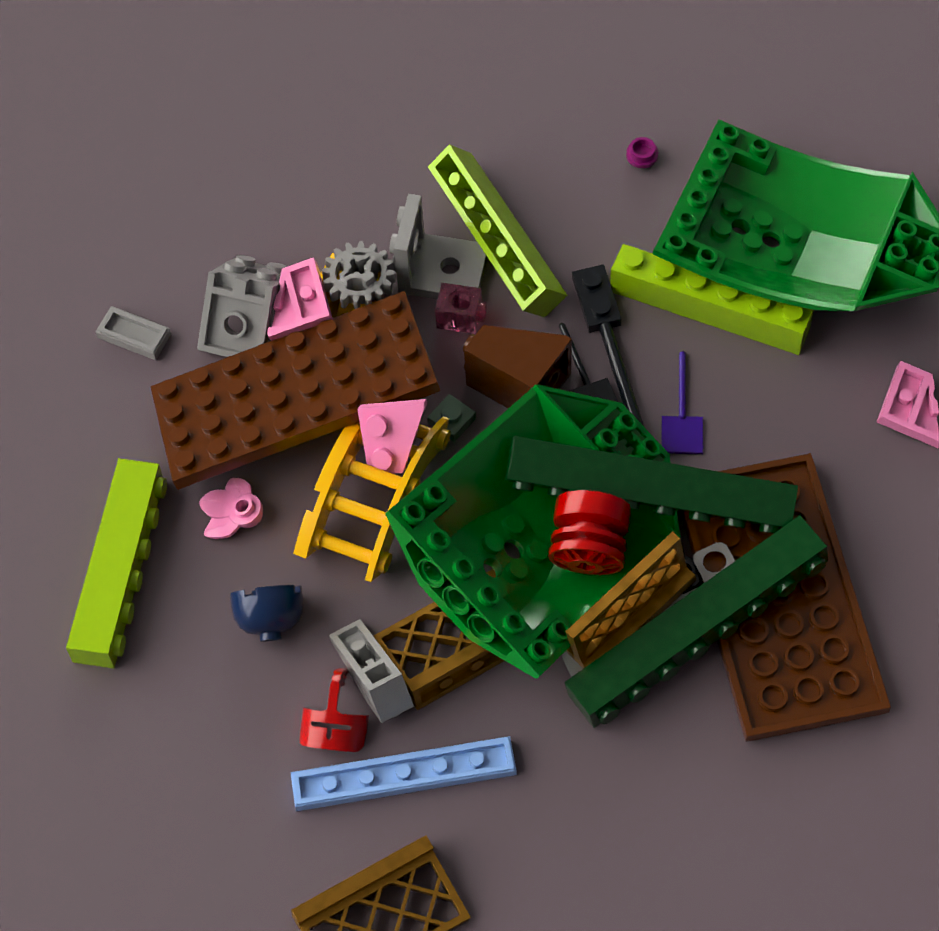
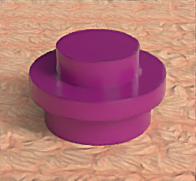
(642, 152)

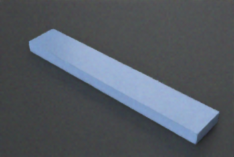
(403, 773)

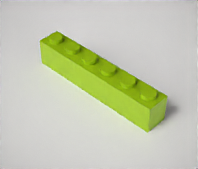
(497, 231)
(688, 294)
(116, 564)

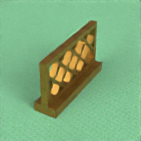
(631, 602)
(447, 672)
(372, 881)

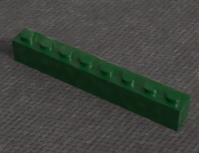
(652, 483)
(697, 622)

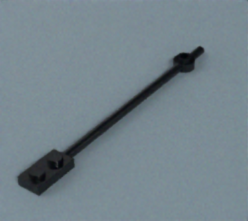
(603, 315)

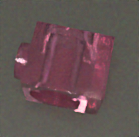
(458, 296)

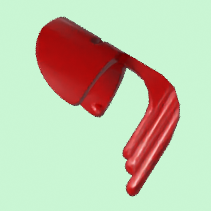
(341, 739)

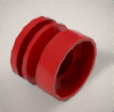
(590, 532)

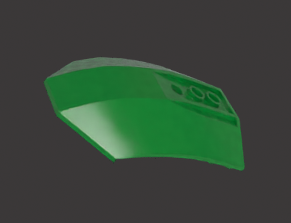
(841, 229)
(470, 512)

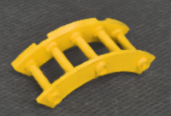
(342, 463)

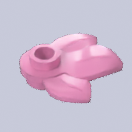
(228, 507)

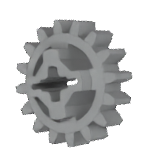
(358, 275)

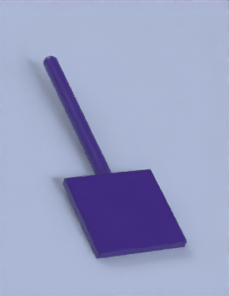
(682, 433)

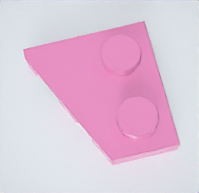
(300, 300)

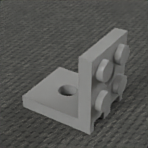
(421, 256)
(240, 290)

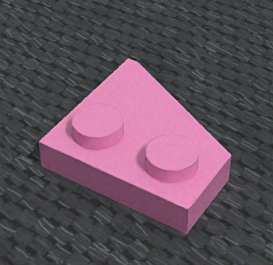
(911, 405)
(390, 432)

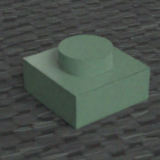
(460, 416)

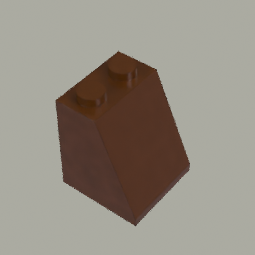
(511, 361)

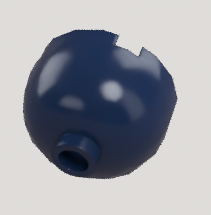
(268, 610)

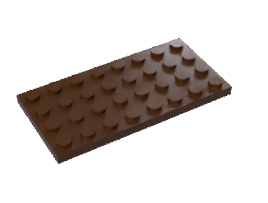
(291, 389)
(808, 652)

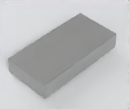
(133, 333)

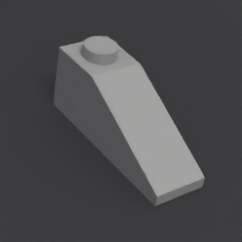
(372, 671)

